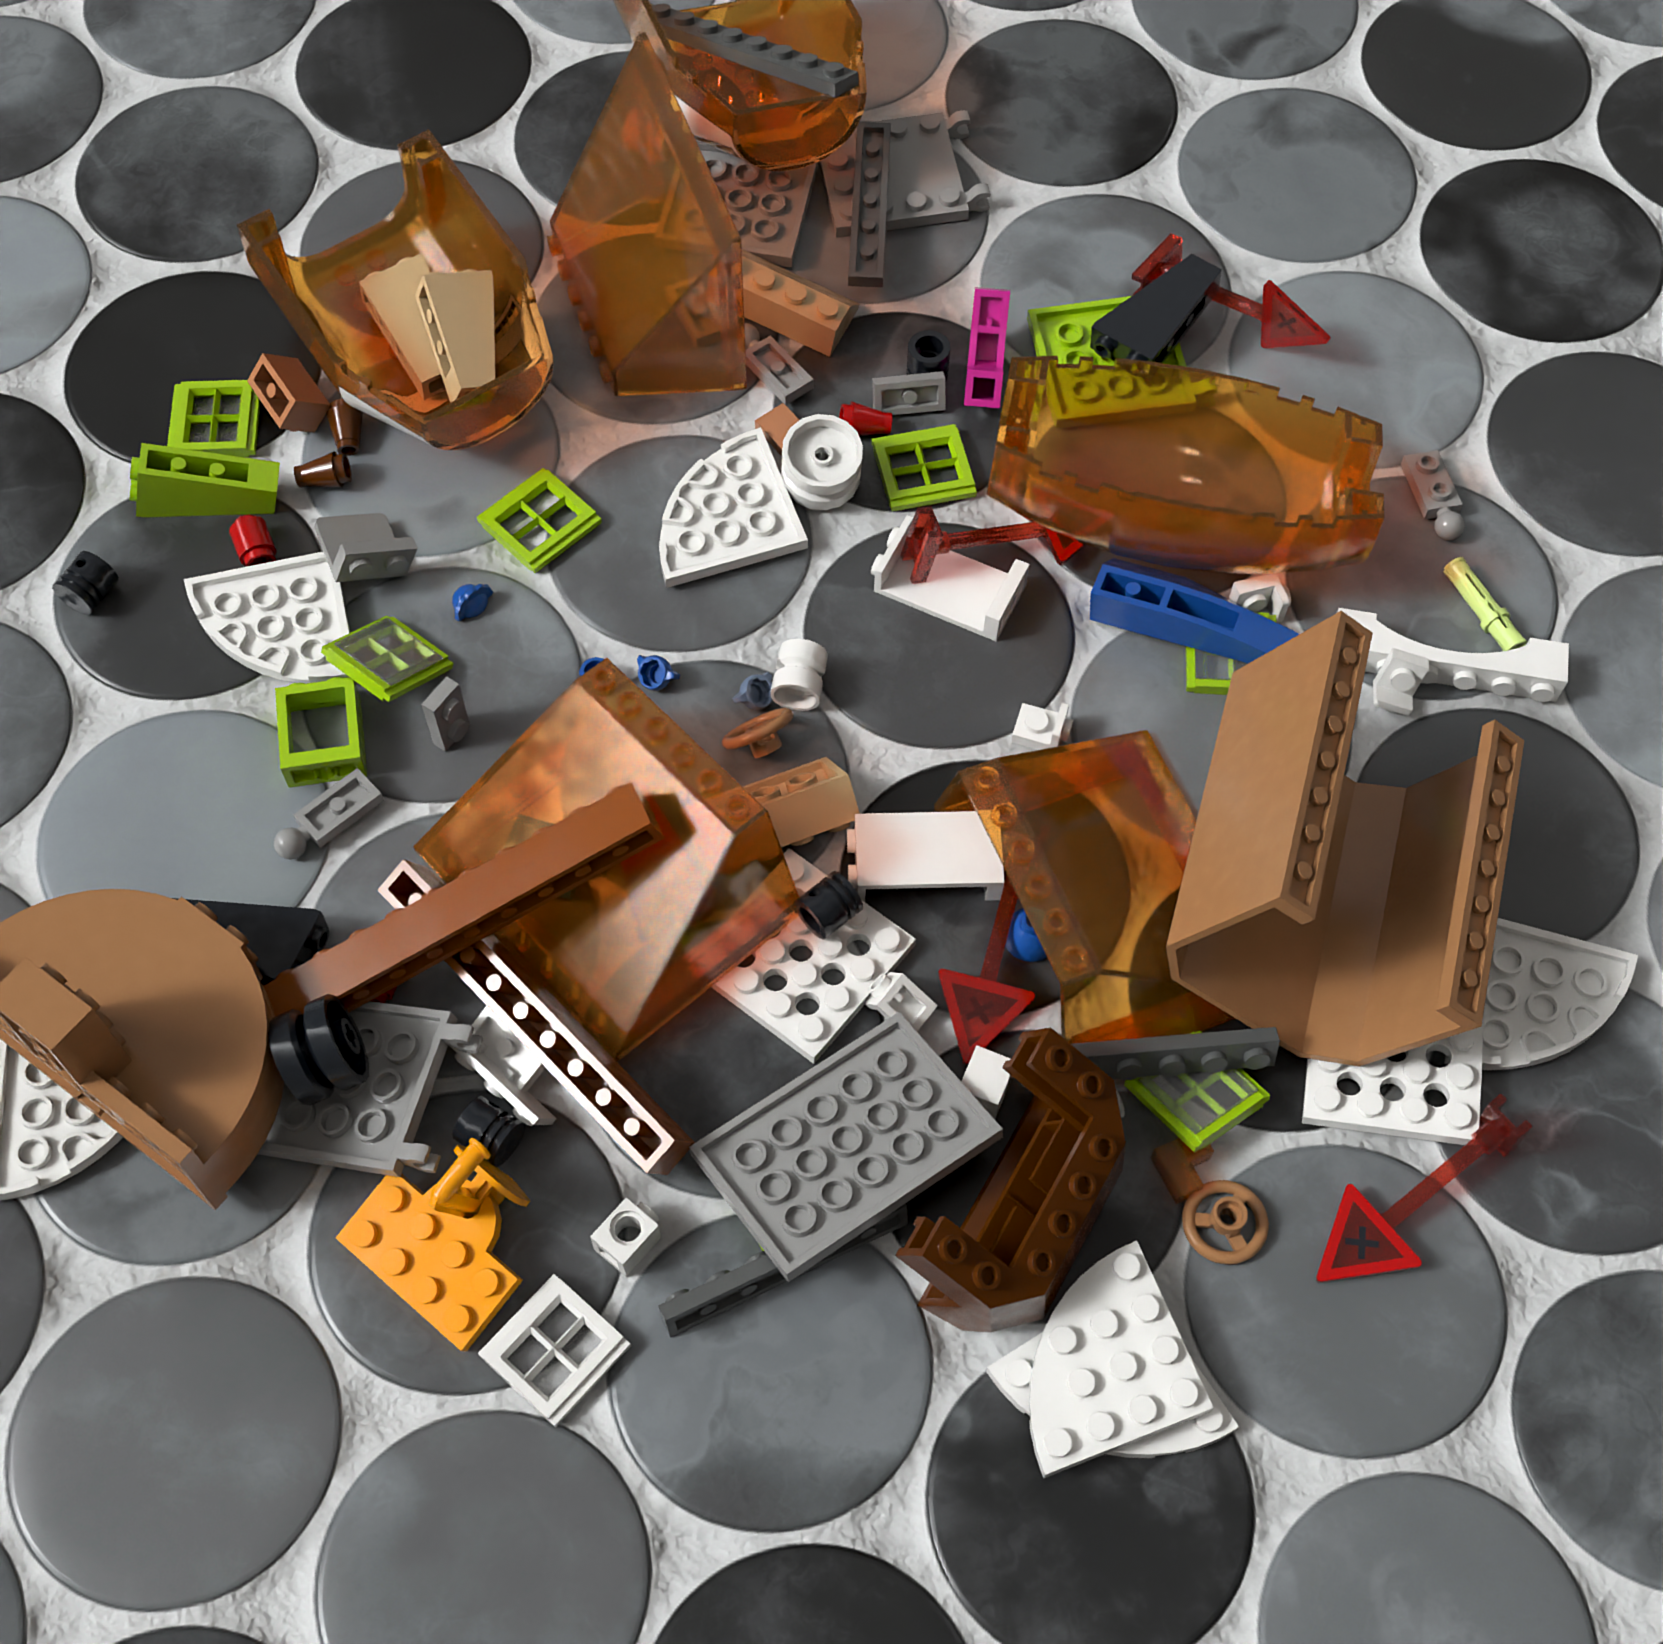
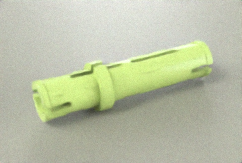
(1492, 617)

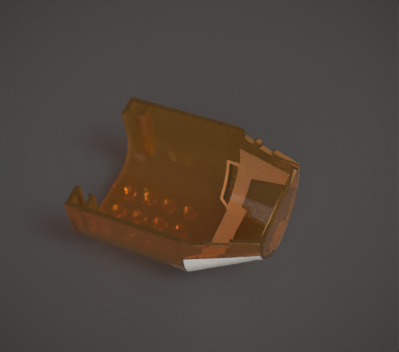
(753, 112)
(455, 233)

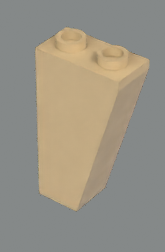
(394, 308)
(460, 327)

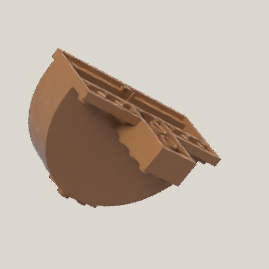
(147, 1025)

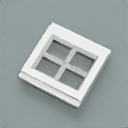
(554, 1350)

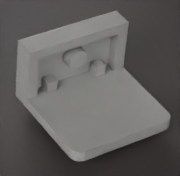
(364, 547)

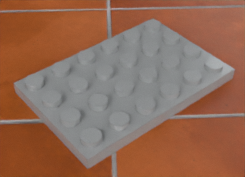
(845, 1145)

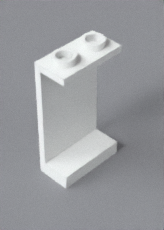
(955, 589)
(923, 852)

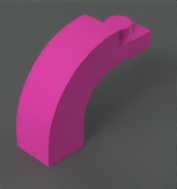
(987, 347)

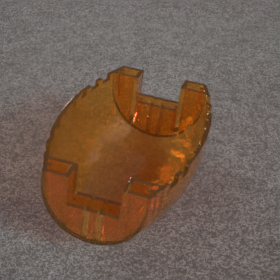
(1186, 467)

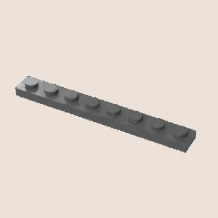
(756, 52)

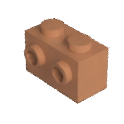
(288, 393)

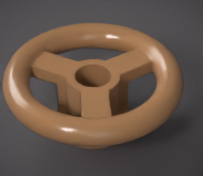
(759, 732)
(1229, 1206)

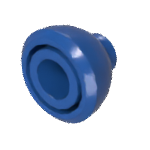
(1022, 939)

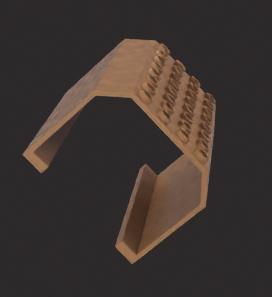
(1335, 901)

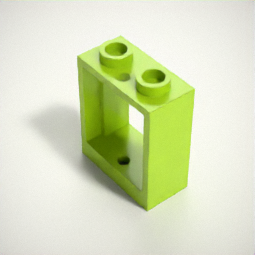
(327, 763)

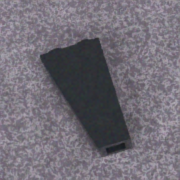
(1159, 314)
(275, 934)

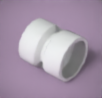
(799, 674)

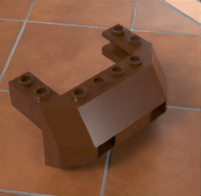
(1036, 1201)

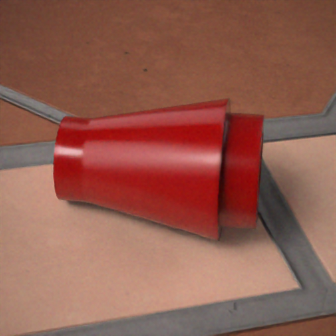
(866, 419)

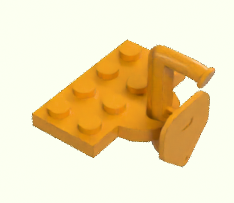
(441, 1243)

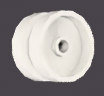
(821, 462)

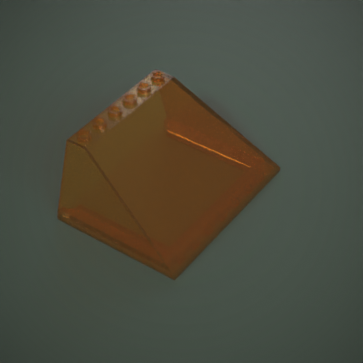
(651, 246)
(1098, 863)
(657, 925)

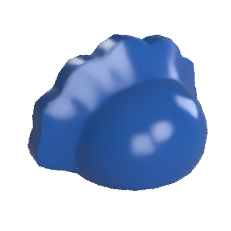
(470, 600)
(655, 672)

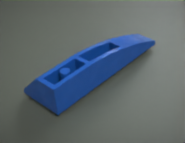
(1181, 612)

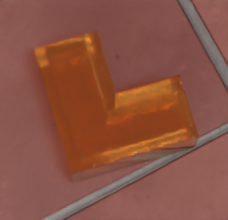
(1176, 1167)

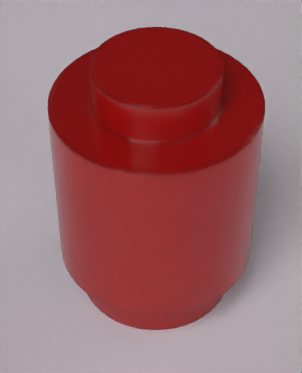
(252, 540)

